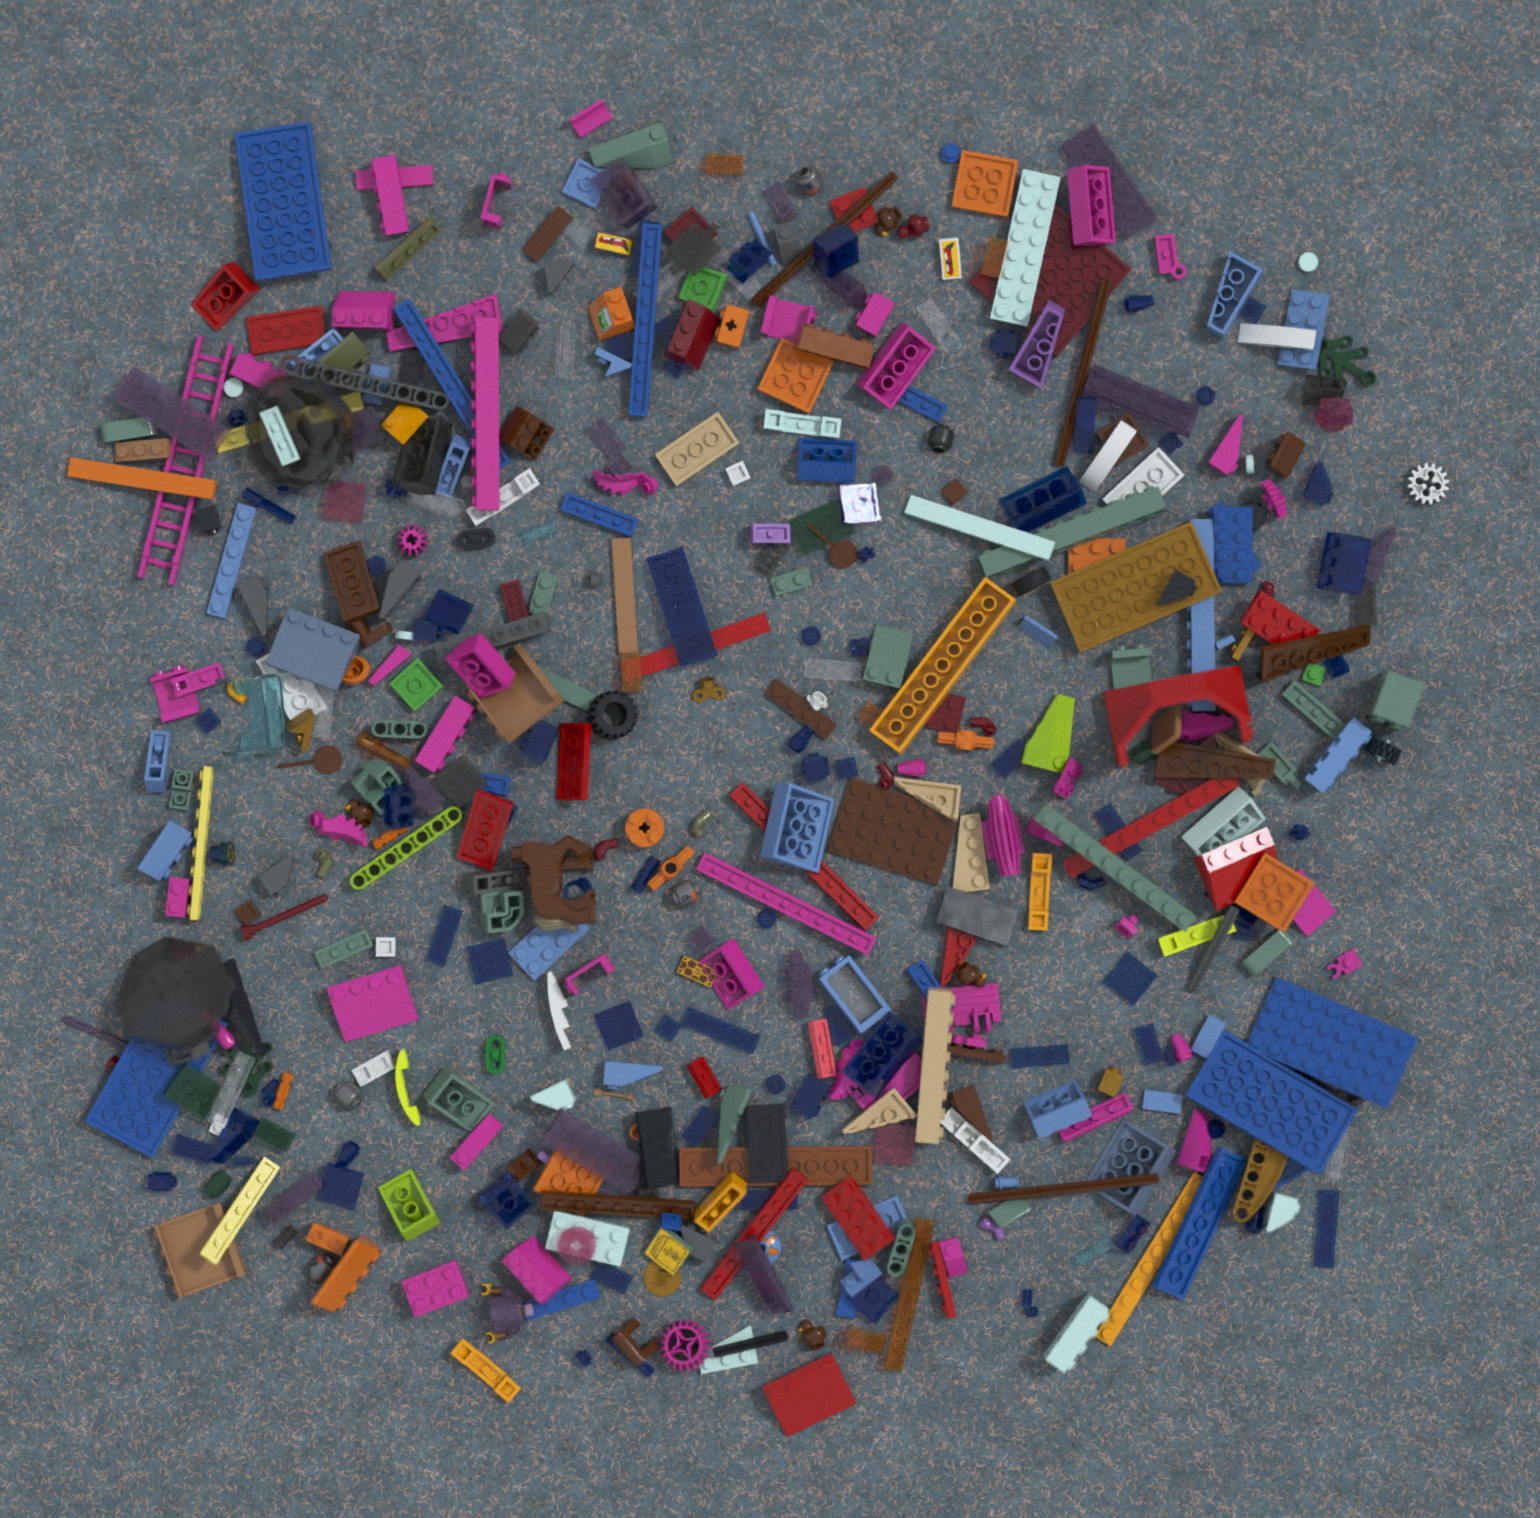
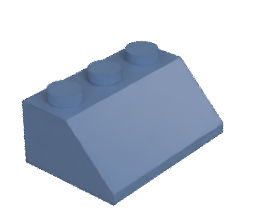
(166, 850)
(1057, 1109)

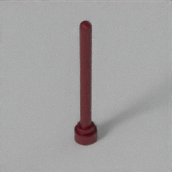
(249, 931)

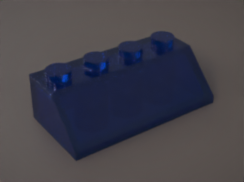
(1043, 500)
(882, 1055)

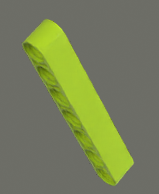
(400, 856)

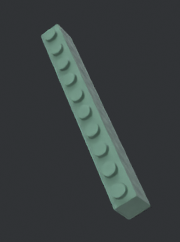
(1079, 530)
(1113, 866)

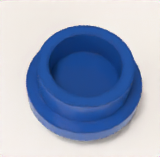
(950, 153)

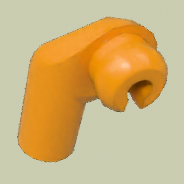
(240, 698)

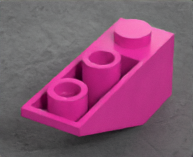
(1203, 725)
(1197, 1143)

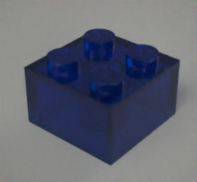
(836, 250)
(539, 741)
(506, 1200)

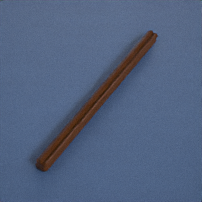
(808, 254)
(1083, 371)
(1063, 1188)

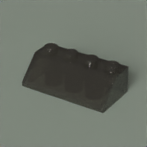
(423, 457)

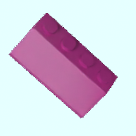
(1091, 205)
(895, 365)

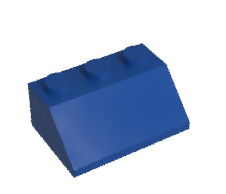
(827, 460)

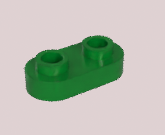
(495, 1054)

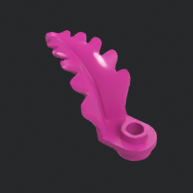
(626, 483)
(338, 828)
(843, 1082)

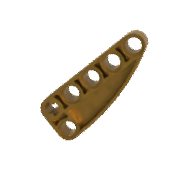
(1268, 1173)

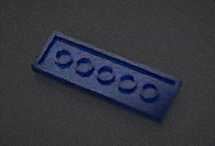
(682, 607)

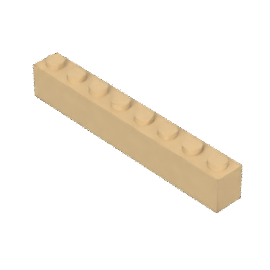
(933, 1065)

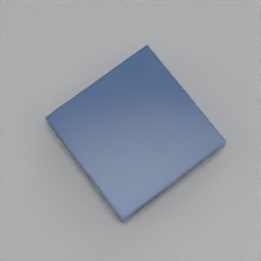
(580, 186)

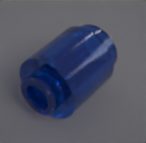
(162, 1181)

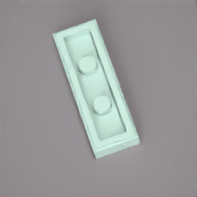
(279, 435)

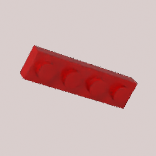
(943, 1287)

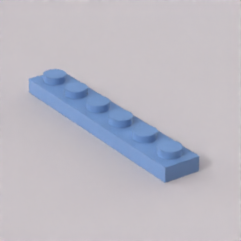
(231, 560)

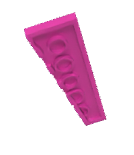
(449, 325)

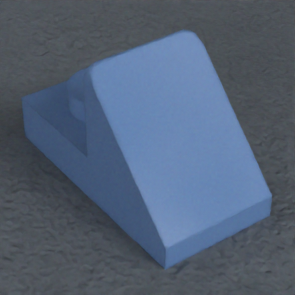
(617, 364)
(861, 1276)

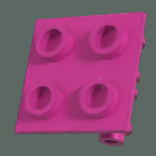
(1064, 786)

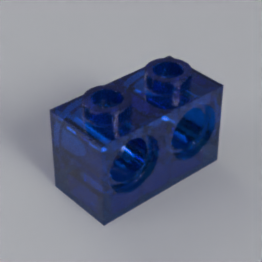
(750, 262)
(398, 806)

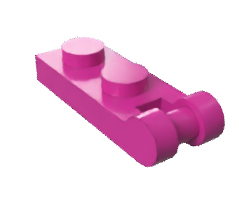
(197, 680)

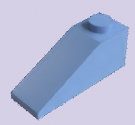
(319, 348)
(453, 464)
(157, 762)
(623, 1073)

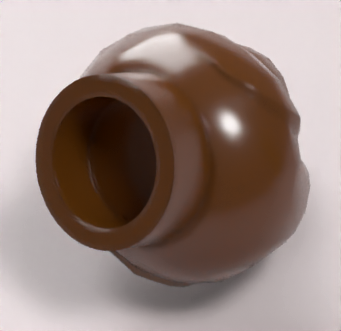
(889, 220)
(361, 813)
(970, 973)
(812, 1337)

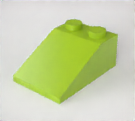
(409, 1205)

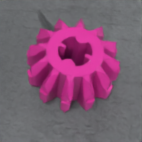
(416, 534)

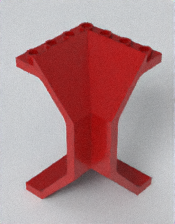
(1133, 705)

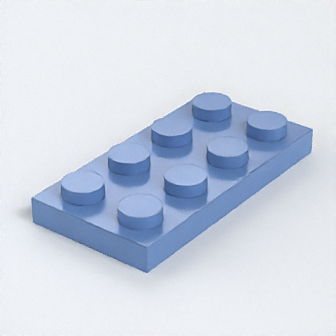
(1309, 312)
(542, 948)

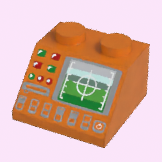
(611, 314)

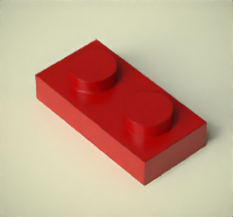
(704, 1077)

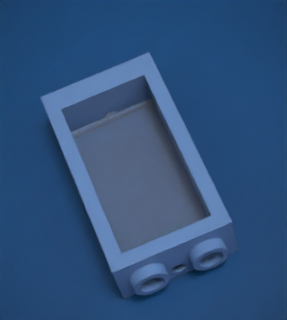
(853, 993)

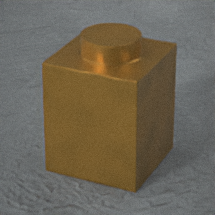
(1110, 1081)

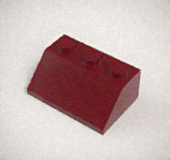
(692, 335)

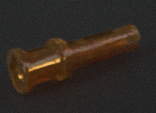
(376, 747)

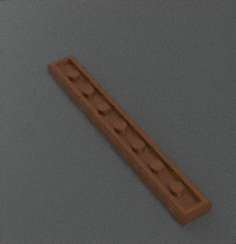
(615, 1204)

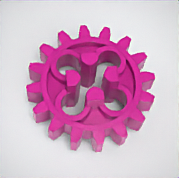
(1274, 499)

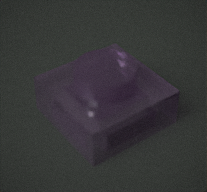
(701, 938)

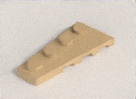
(970, 862)

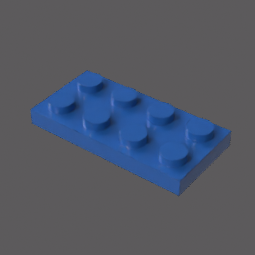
(1233, 544)

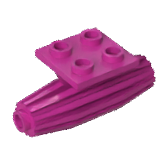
(1003, 836)

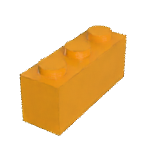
(720, 1202)

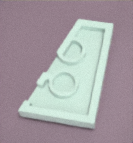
(733, 1360)

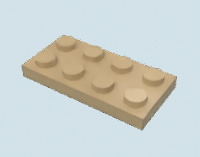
(697, 449)

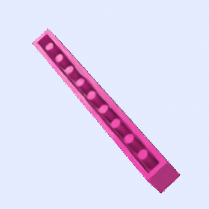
(485, 414)

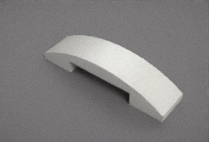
(1108, 456)
(508, 495)

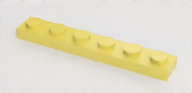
(239, 1210)

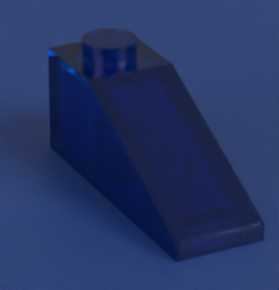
(235, 1134)

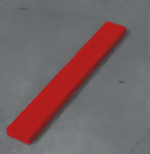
(721, 638)
(760, 1225)

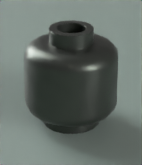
(940, 438)

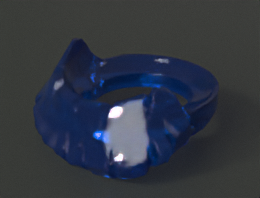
(582, 882)

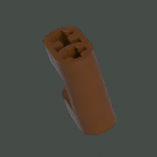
(367, 636)
(629, 1346)

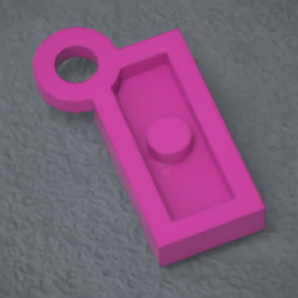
(1167, 256)

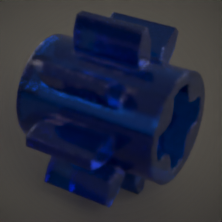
(393, 491)

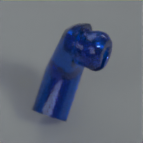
(1089, 884)
(268, 1092)
(1027, 1303)

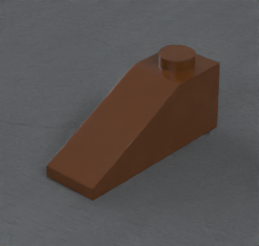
(969, 1106)

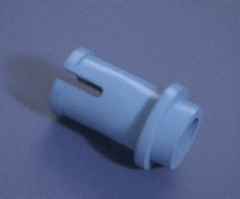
(1006, 1182)

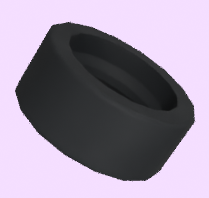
(1031, 581)

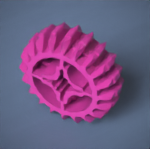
(677, 1348)

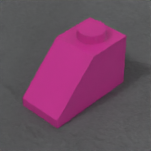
(1038, 830)
(953, 1256)

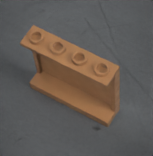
(523, 703)
(181, 1244)

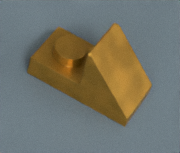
(303, 727)

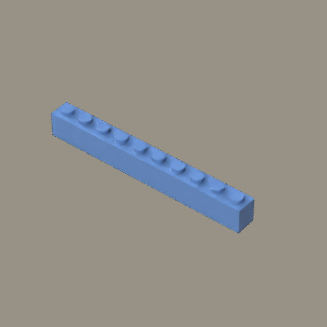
(1202, 622)

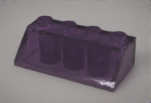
(763, 1275)

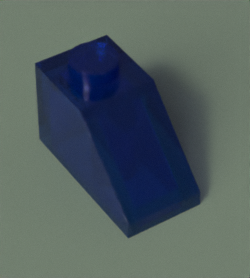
(1319, 486)

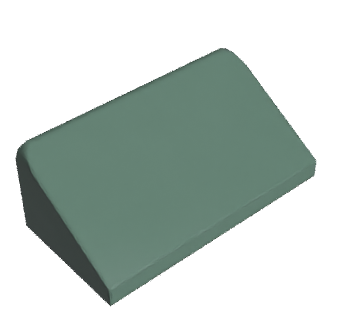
(1008, 1211)

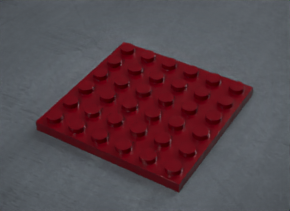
(1067, 277)

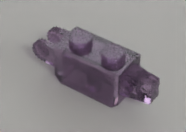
(801, 984)

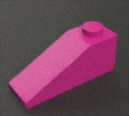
(1227, 452)
(476, 1141)

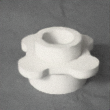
(817, 700)

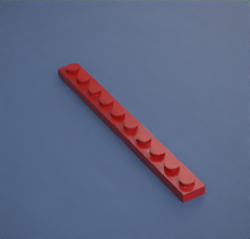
(1155, 821)
(825, 879)

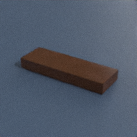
(548, 233)

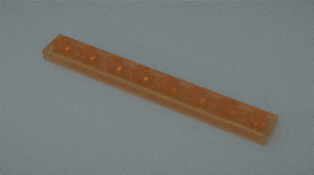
(909, 1295)

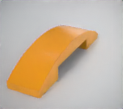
(1039, 891)
(486, 1369)

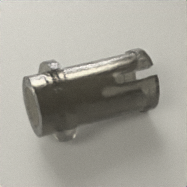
(1355, 1100)
(286, 1236)

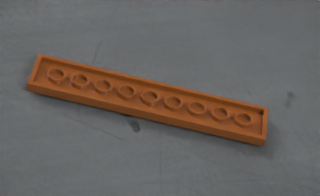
(818, 1163)

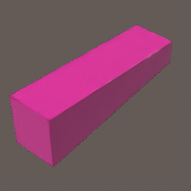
(395, 659)

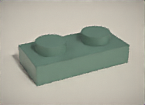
(791, 581)

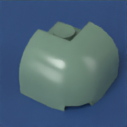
(373, 780)
(501, 910)

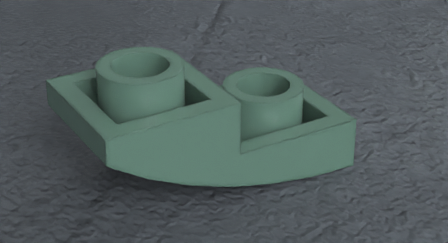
(181, 790)

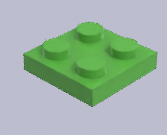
(704, 287)
(416, 684)

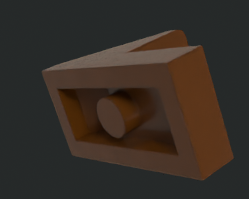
(523, 1165)

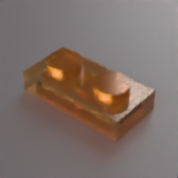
(724, 164)
(994, 257)
(631, 672)

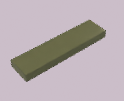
(408, 248)

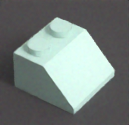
(556, 1096)
(1280, 1210)

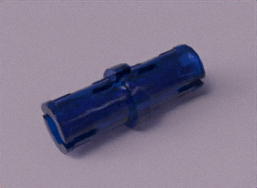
(645, 874)

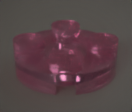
(1334, 405)
(584, 1237)

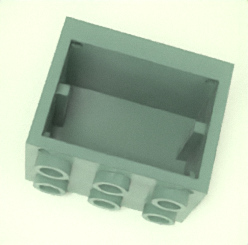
(1394, 700)

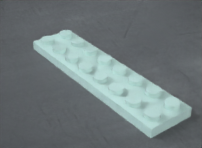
(1025, 248)

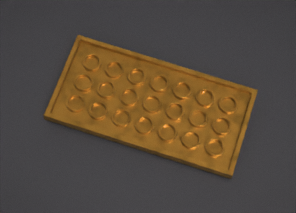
(1125, 588)

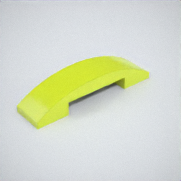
(1193, 936)
(412, 1112)

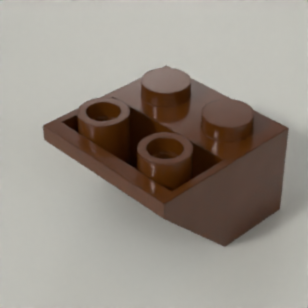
(526, 433)
(1286, 454)

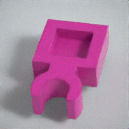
(1346, 962)
(974, 1040)

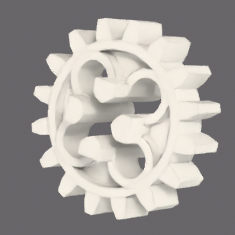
(1432, 492)

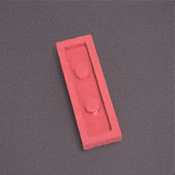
(822, 1048)

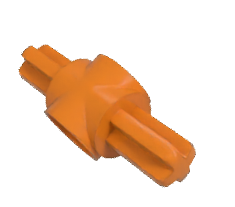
(965, 740)
(683, 856)

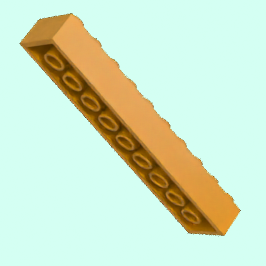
(943, 666)

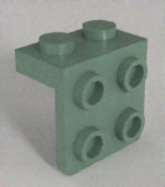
(1130, 666)

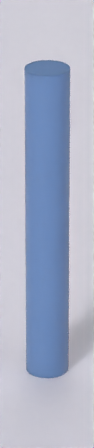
(761, 236)

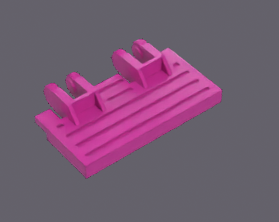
(974, 1002)
(905, 1082)

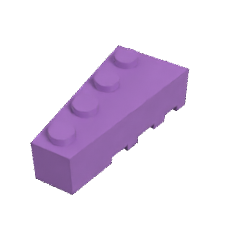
(1036, 351)

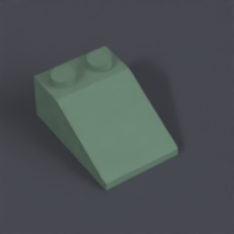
(888, 657)
(458, 1099)

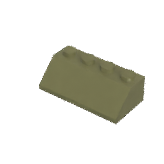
(346, 354)

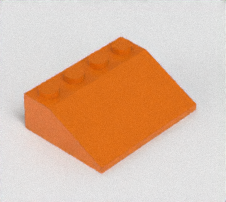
(346, 1274)

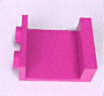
(486, 217)
(785, 317)
(172, 707)
(603, 959)

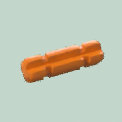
(387, 837)
(283, 1090)

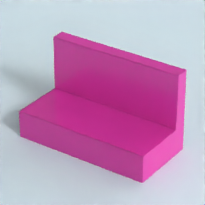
(591, 118)

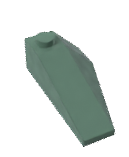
(640, 149)
(731, 1108)

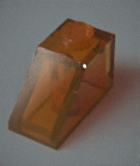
(865, 1339)

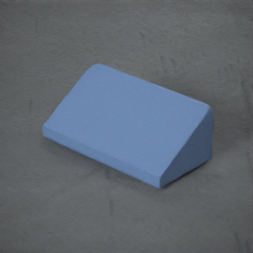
(1038, 631)

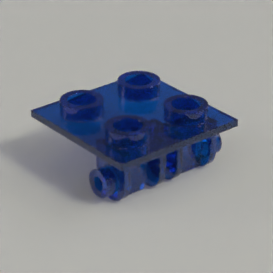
(619, 1025)

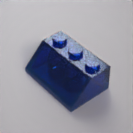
(1343, 563)

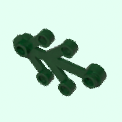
(1340, 360)
(253, 1080)

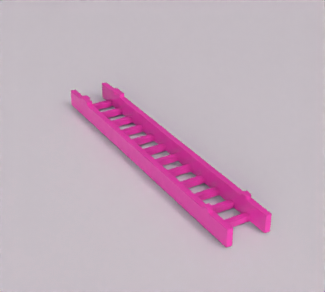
(176, 561)

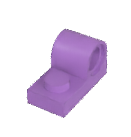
(769, 533)

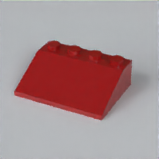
(1231, 865)
(809, 1394)

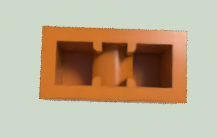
(734, 337)
(328, 1238)

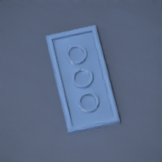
(890, 1212)

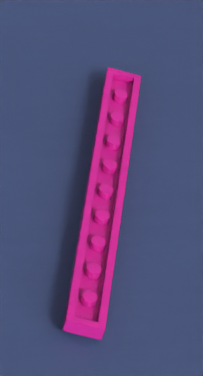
(786, 903)

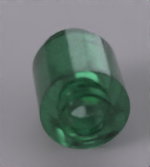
(1142, 753)
(218, 1184)

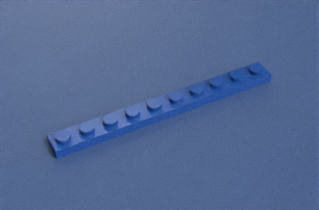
(645, 320)
(440, 366)

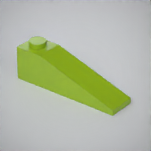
(1051, 741)

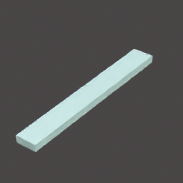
(980, 527)

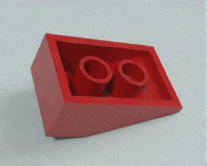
(225, 295)

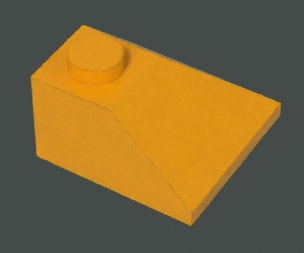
(404, 421)

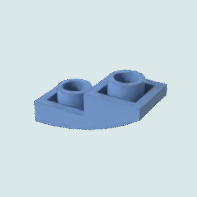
(1208, 1036)

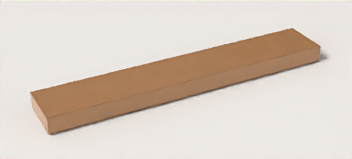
(624, 595)

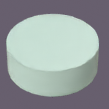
(1308, 262)
(233, 387)
(1249, 464)
(404, 635)

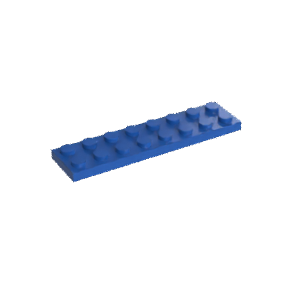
(1200, 1223)

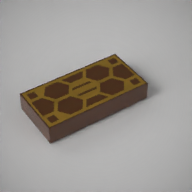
(693, 969)

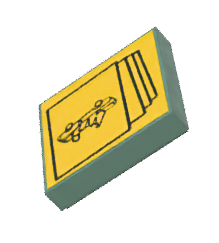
(668, 1251)

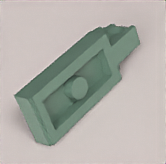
(543, 593)
(1283, 768)

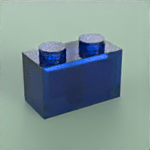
(809, 1096)

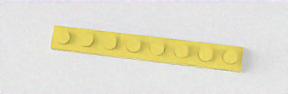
(201, 835)

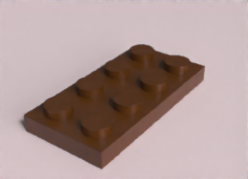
(352, 581)

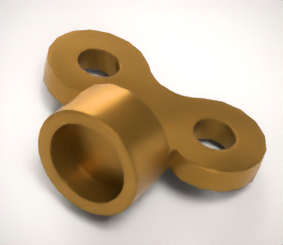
(708, 689)

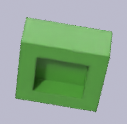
(1314, 674)

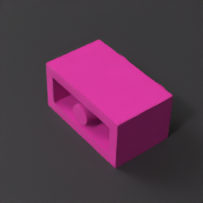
(874, 314)
(178, 897)

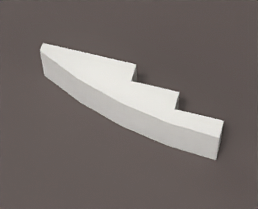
(1277, 336)
(557, 1002)
(974, 1140)

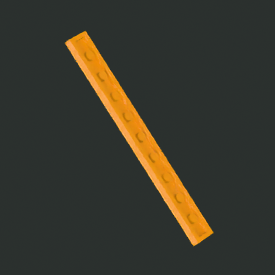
(1148, 1264)

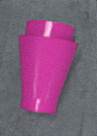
(913, 768)
(1181, 1049)

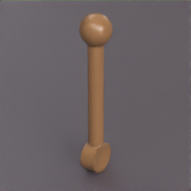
(597, 1092)

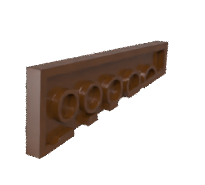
(1293, 654)
(1199, 762)

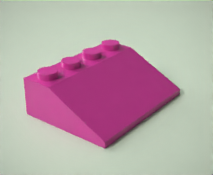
(372, 1003)

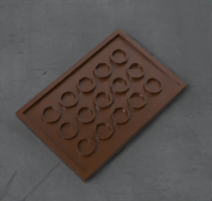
(892, 832)

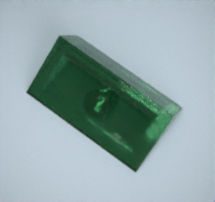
(274, 1134)

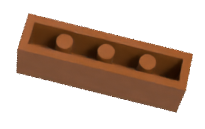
(833, 346)

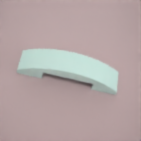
(802, 424)

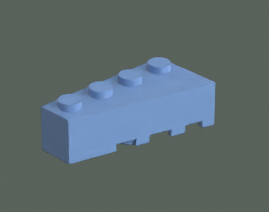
(1233, 292)
(1337, 754)

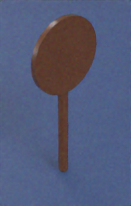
(842, 553)
(326, 760)

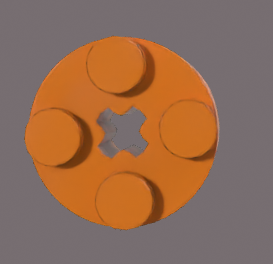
(636, 820)

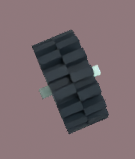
(1383, 750)

